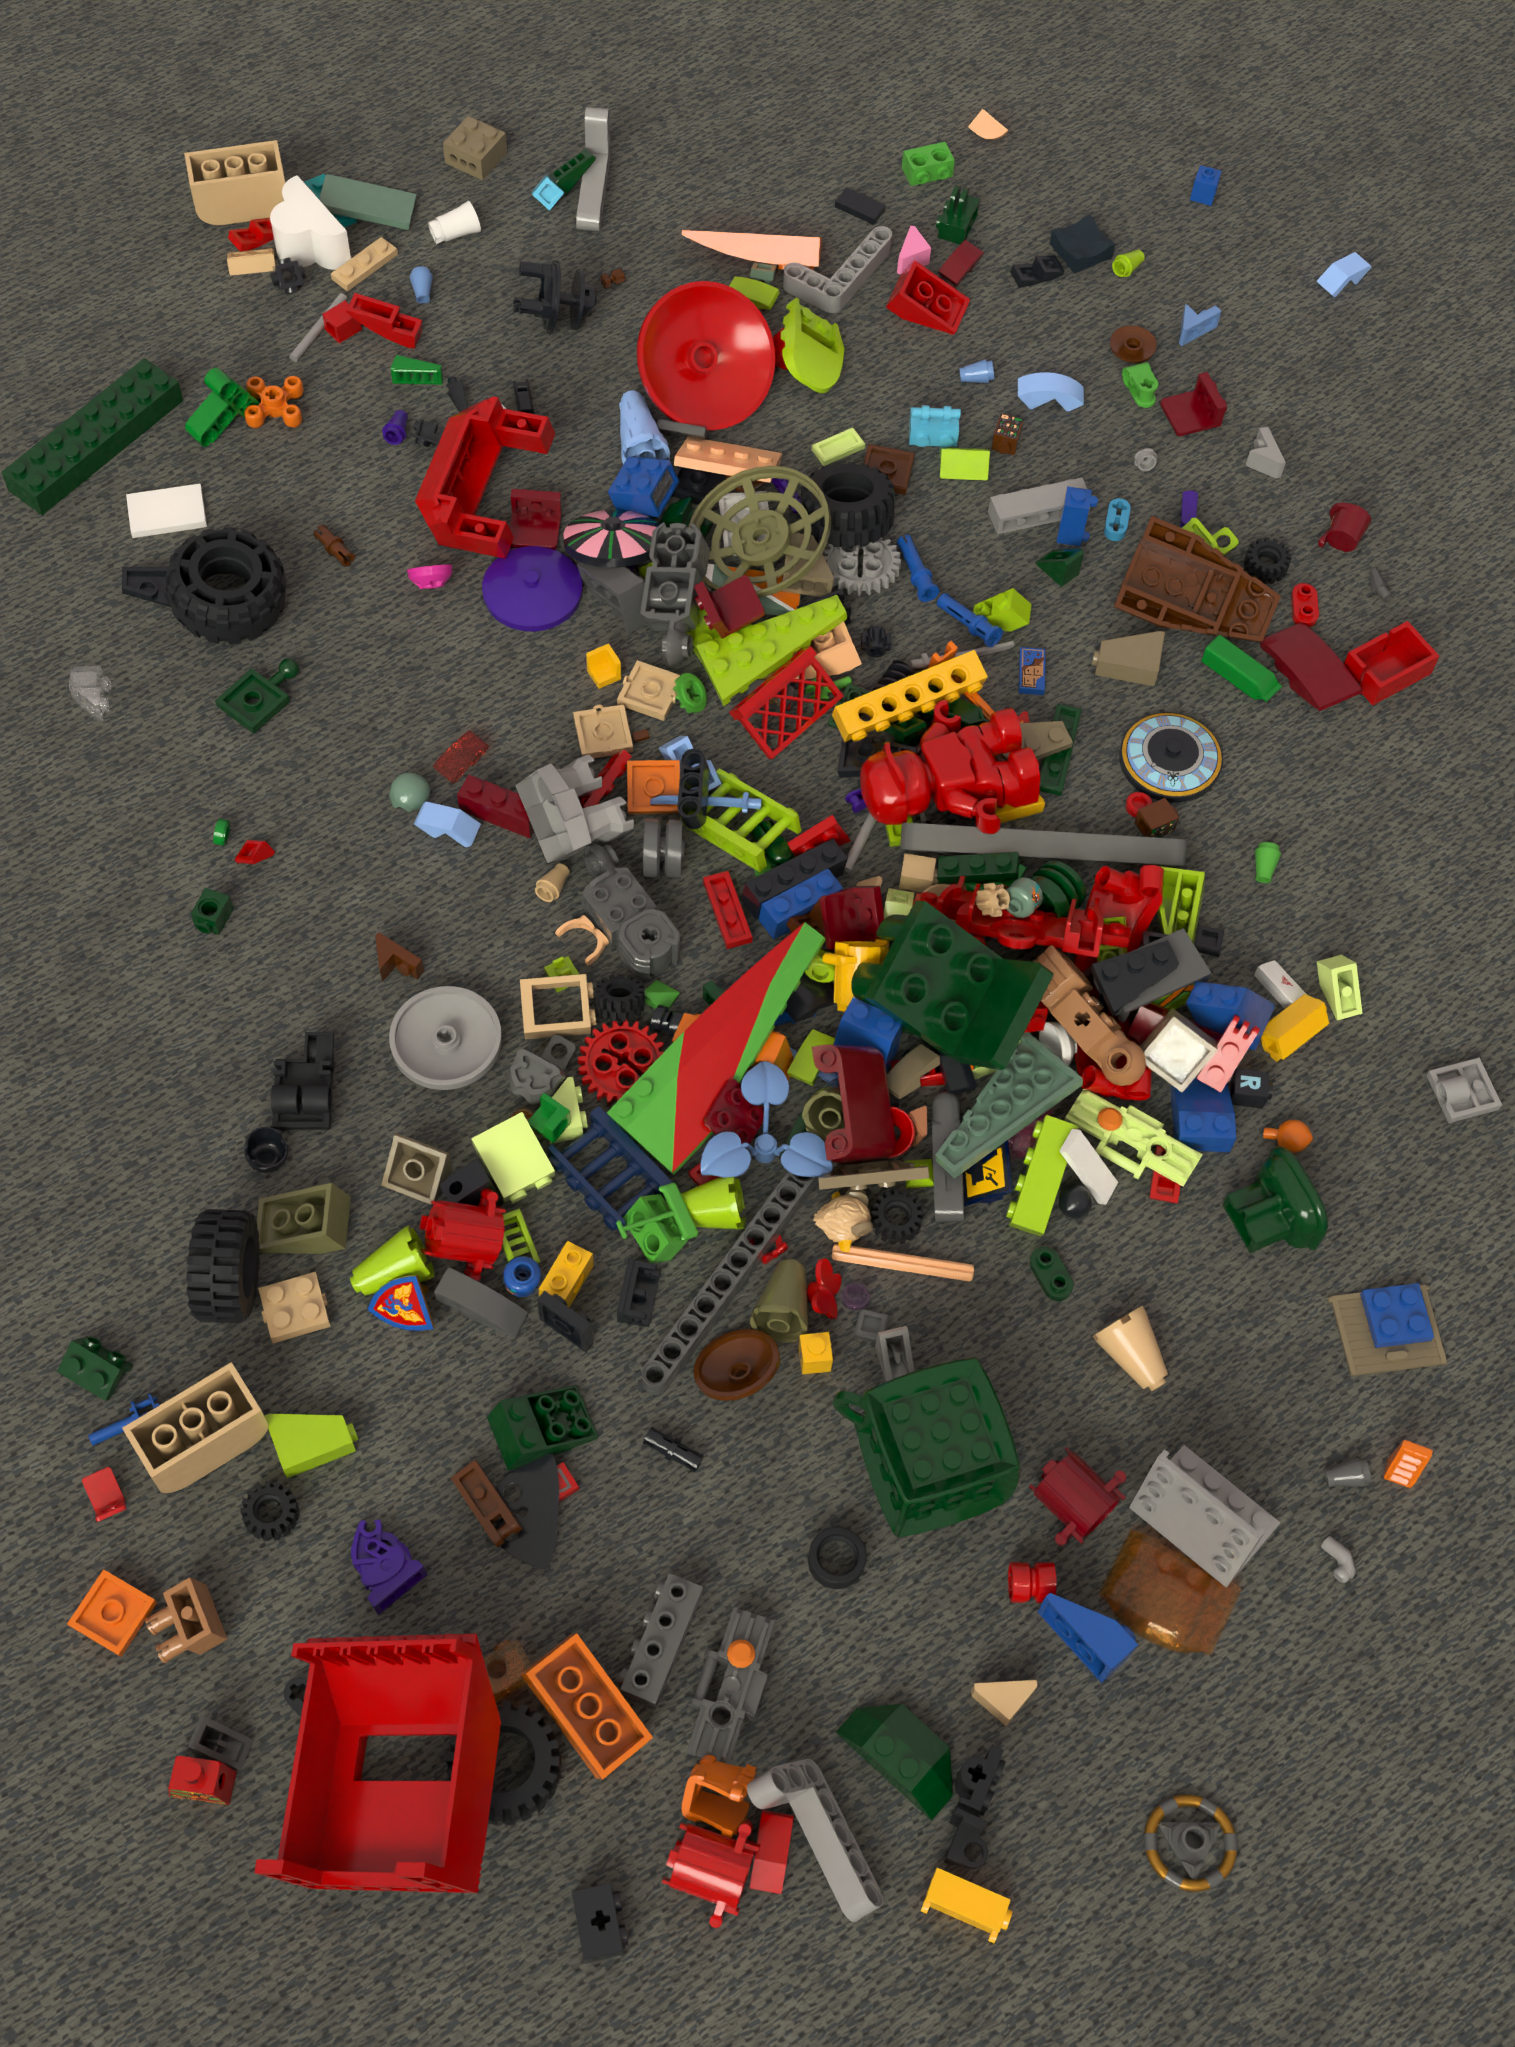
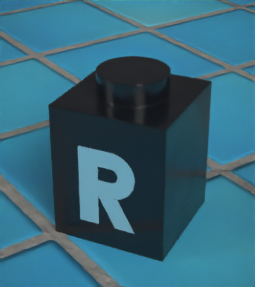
(1250, 1088)

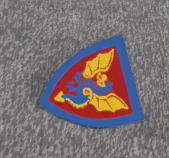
(403, 1304)

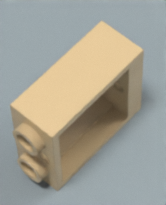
(534, 1031)

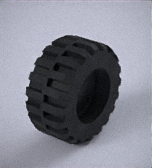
(858, 501)
(223, 1266)

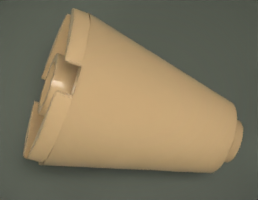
(1135, 1348)

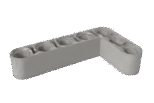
(595, 178)
(835, 292)
(825, 1829)

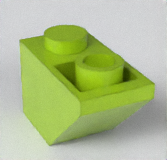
(1006, 610)

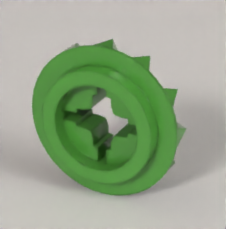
(695, 688)

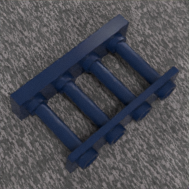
(619, 1145)

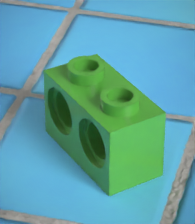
(928, 163)
(659, 1239)

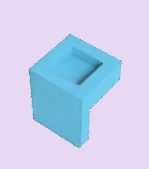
(547, 192)

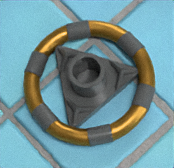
(1190, 1843)

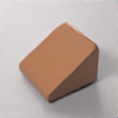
(919, 1118)

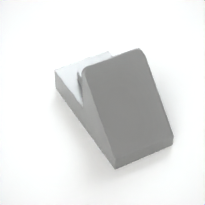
(1266, 455)

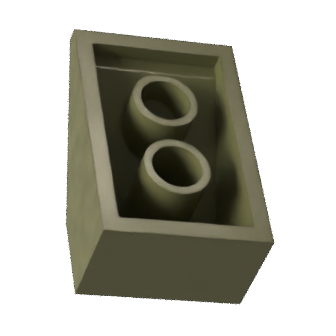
(304, 1221)

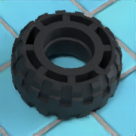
(221, 613)

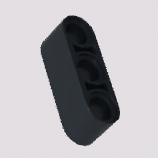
(690, 778)

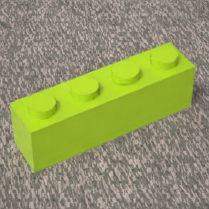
(1042, 1177)

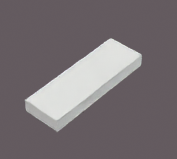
(1088, 1166)

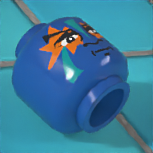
(520, 1267)

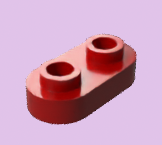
(1304, 603)

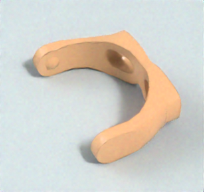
(585, 923)

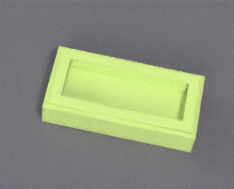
(838, 446)

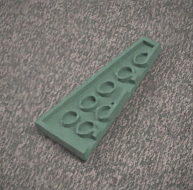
(1008, 1103)

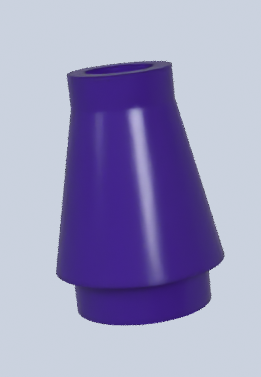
(395, 429)

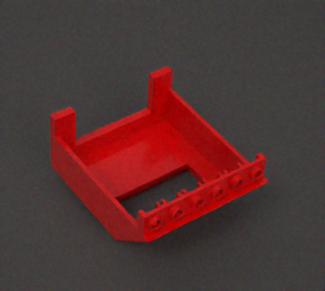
(389, 1832)

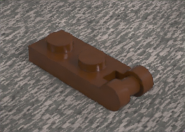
(486, 1502)

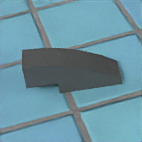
(480, 1303)

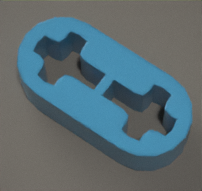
(1121, 520)

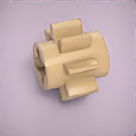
(992, 899)

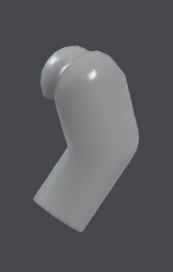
(1343, 1557)

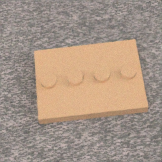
(723, 457)

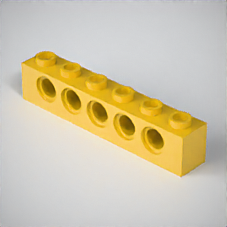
(965, 666)

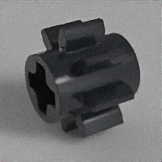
(875, 641)

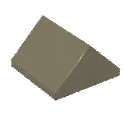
(416, 1169)

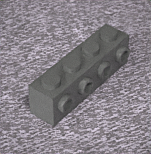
(661, 1641)

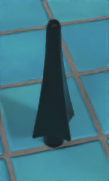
(457, 393)

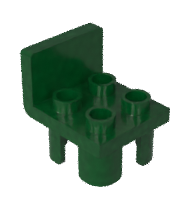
(951, 988)

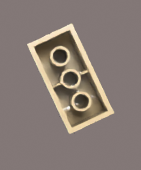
(236, 182)
(197, 1430)

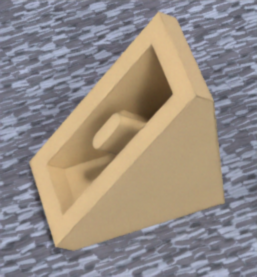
(1003, 1698)

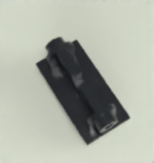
(426, 433)

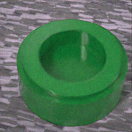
(221, 832)

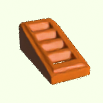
(1407, 1463)

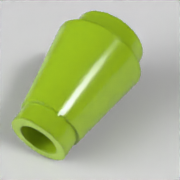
(1127, 263)

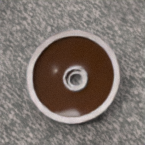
(736, 1365)

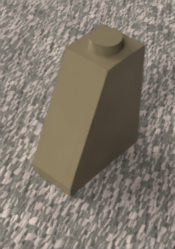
(818, 580)
(1130, 658)

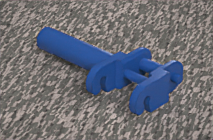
(116, 1428)

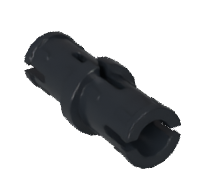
(673, 1449)

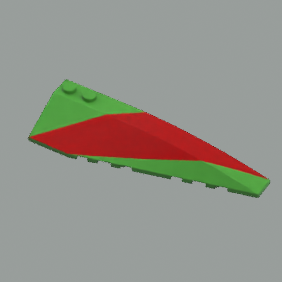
(676, 1092)

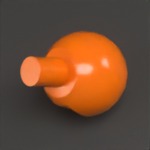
(1290, 1135)

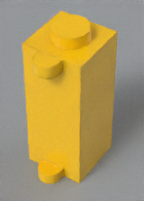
(1294, 1027)
(968, 1903)

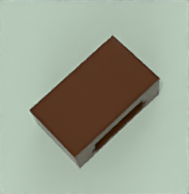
(640, 735)

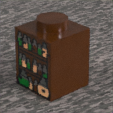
(1007, 434)
(1157, 819)

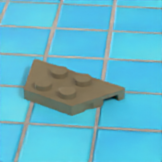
(880, 1172)

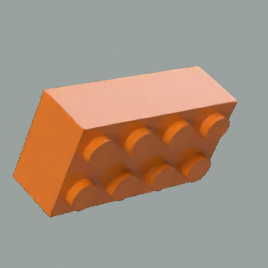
(586, 1706)

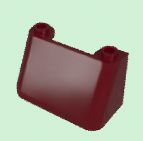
(864, 1100)

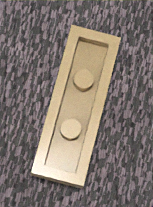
(364, 264)

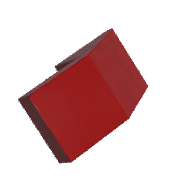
(772, 1855)

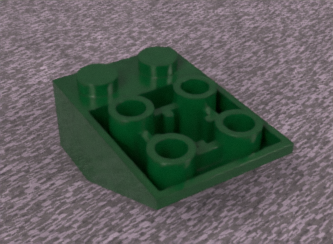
(540, 1425)

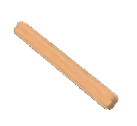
(904, 1262)

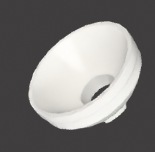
(1058, 1041)

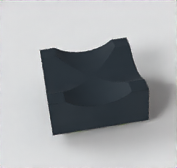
(1082, 244)

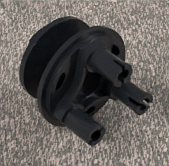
(546, 306)

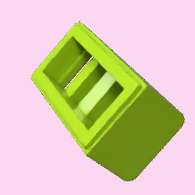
(509, 1218)

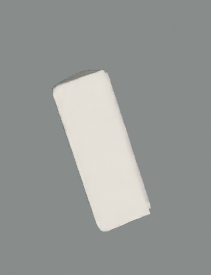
(1278, 983)

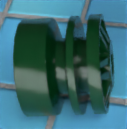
(1059, 887)

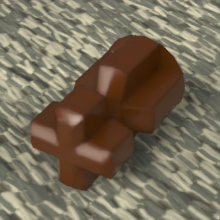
(617, 276)

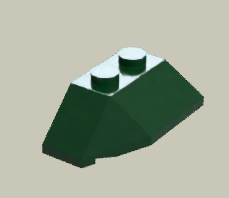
(902, 1753)

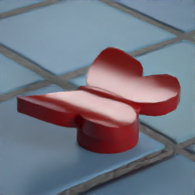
(823, 1291)

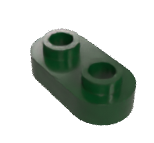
(1050, 1272)

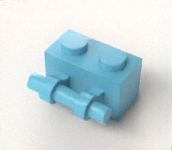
(934, 426)

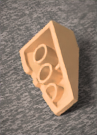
(834, 653)

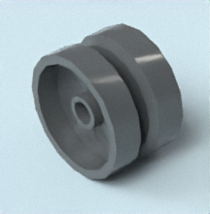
(663, 848)

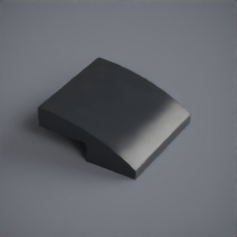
(809, 998)

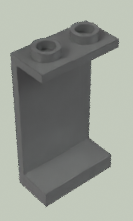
(1190, 969)

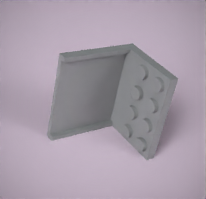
(1203, 1514)

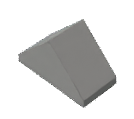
(894, 1352)

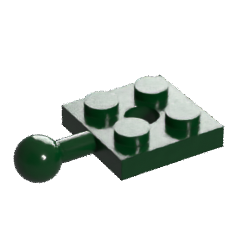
(256, 686)

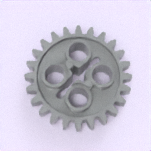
(880, 566)

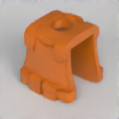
(716, 1810)

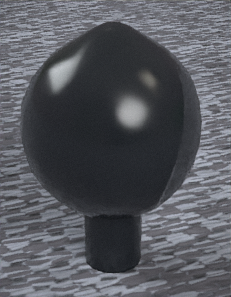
(1075, 1201)

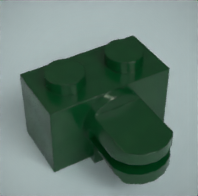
(958, 216)

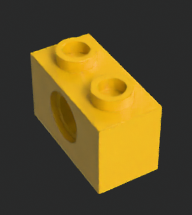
(568, 1272)

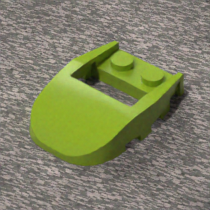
(812, 348)

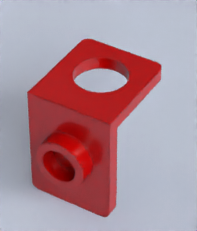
(104, 1493)

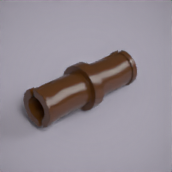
(334, 545)

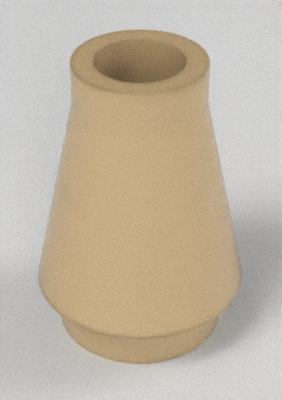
(550, 885)

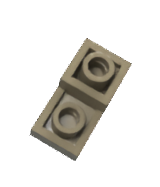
(907, 1072)

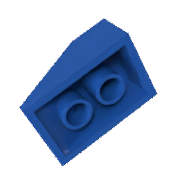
(1203, 1117)
(1092, 1636)

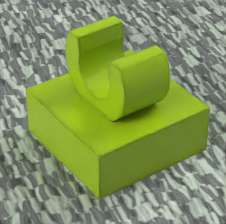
(560, 967)

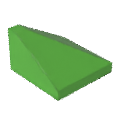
(661, 994)

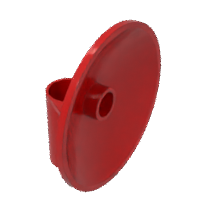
(706, 355)

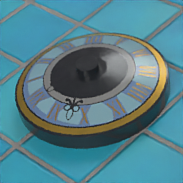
(1171, 757)

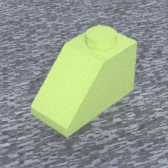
(898, 902)
(1340, 986)

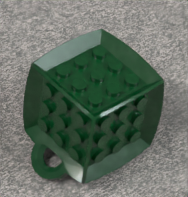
(934, 1445)

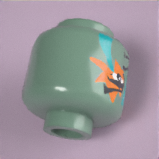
(1024, 897)

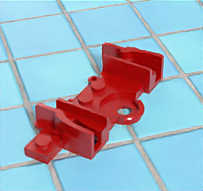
(1037, 928)

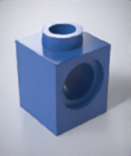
(1205, 185)

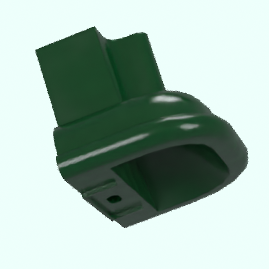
(1278, 1206)

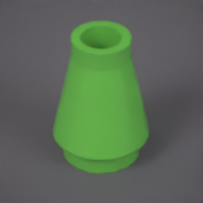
(1266, 860)

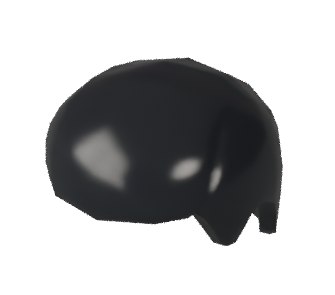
(265, 1149)

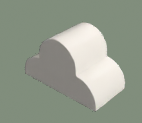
(307, 229)

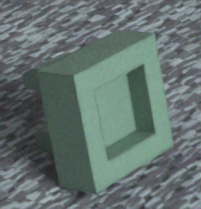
(763, 271)

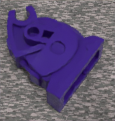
(384, 1568)

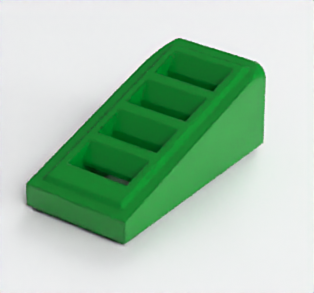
(414, 371)

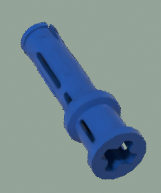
(920, 575)
(977, 624)

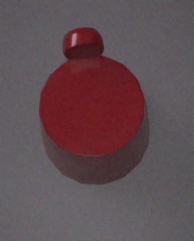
(1347, 527)

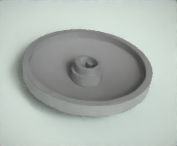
(445, 1037)

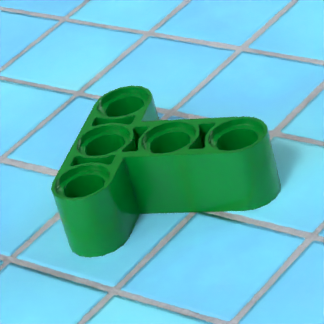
(218, 408)

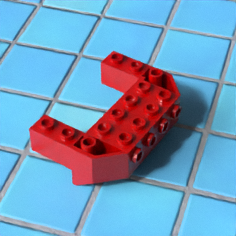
(463, 470)

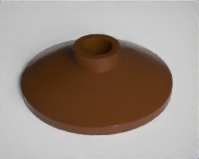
(1133, 344)

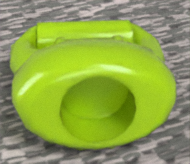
(821, 971)

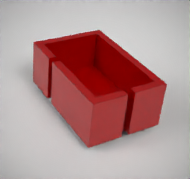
(1401, 664)

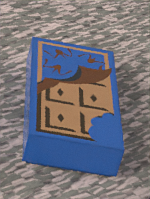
(1031, 671)

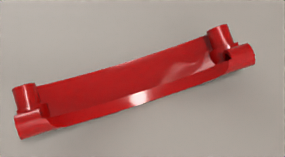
(1139, 900)

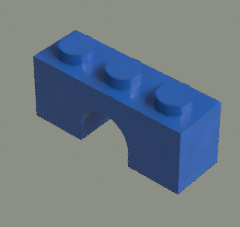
(795, 902)

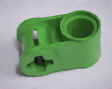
(1141, 384)

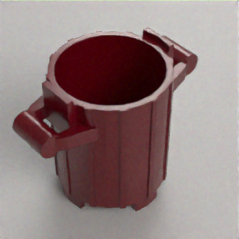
(1077, 1495)

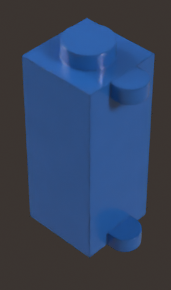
(1075, 515)

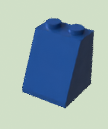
(1217, 1004)
(870, 1027)

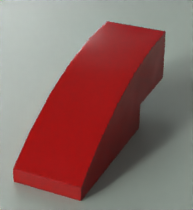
(385, 320)

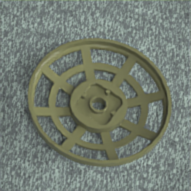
(763, 522)

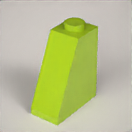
(309, 1440)

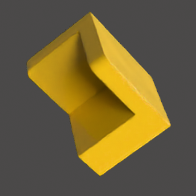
(603, 666)

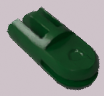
(778, 851)

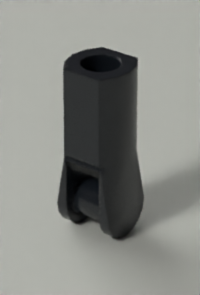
(523, 397)

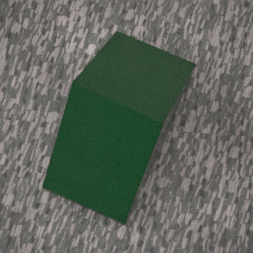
(1062, 564)

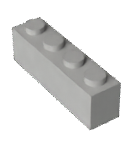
(1030, 506)

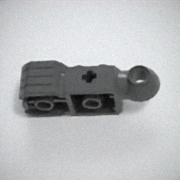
(669, 591)
(628, 916)

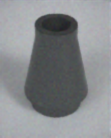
(1349, 1474)

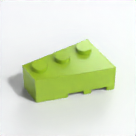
(1181, 901)

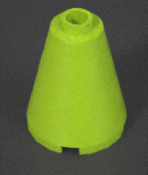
(716, 1204)
(392, 1260)

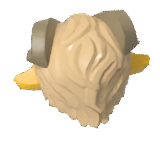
(845, 1218)

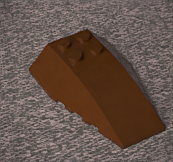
(1193, 587)

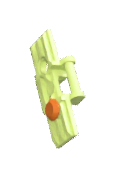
(1138, 1130)

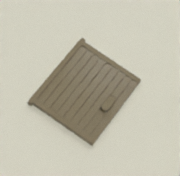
(1359, 1346)

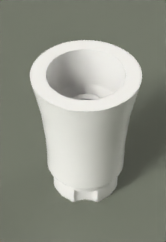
(455, 224)

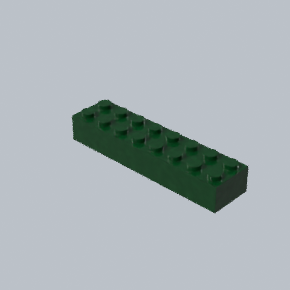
(92, 436)

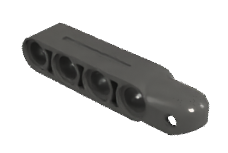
(947, 1190)

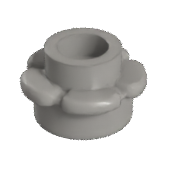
(1147, 463)

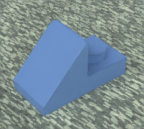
(1196, 325)

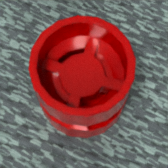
(1031, 1582)

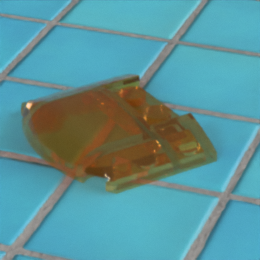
(1167, 1596)

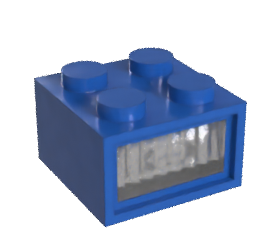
(644, 486)

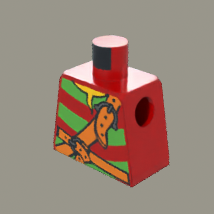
(199, 1780)

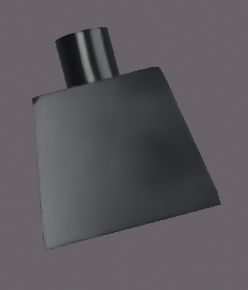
(468, 1184)

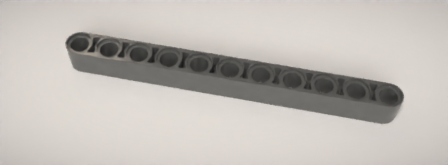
(1044, 844)
(728, 1274)

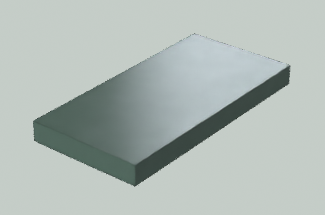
(368, 201)

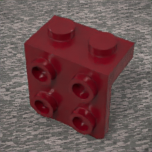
(1195, 409)
(535, 518)
(730, 605)
(852, 914)
(734, 1113)

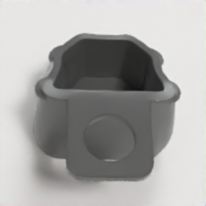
(536, 1075)

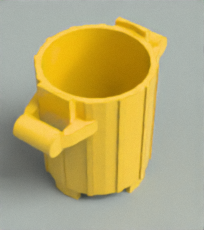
(846, 959)

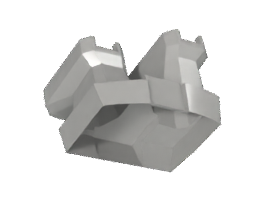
(557, 816)

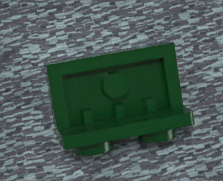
(94, 1366)

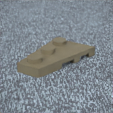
(1043, 738)

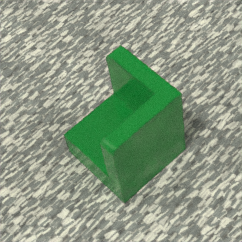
(550, 1118)

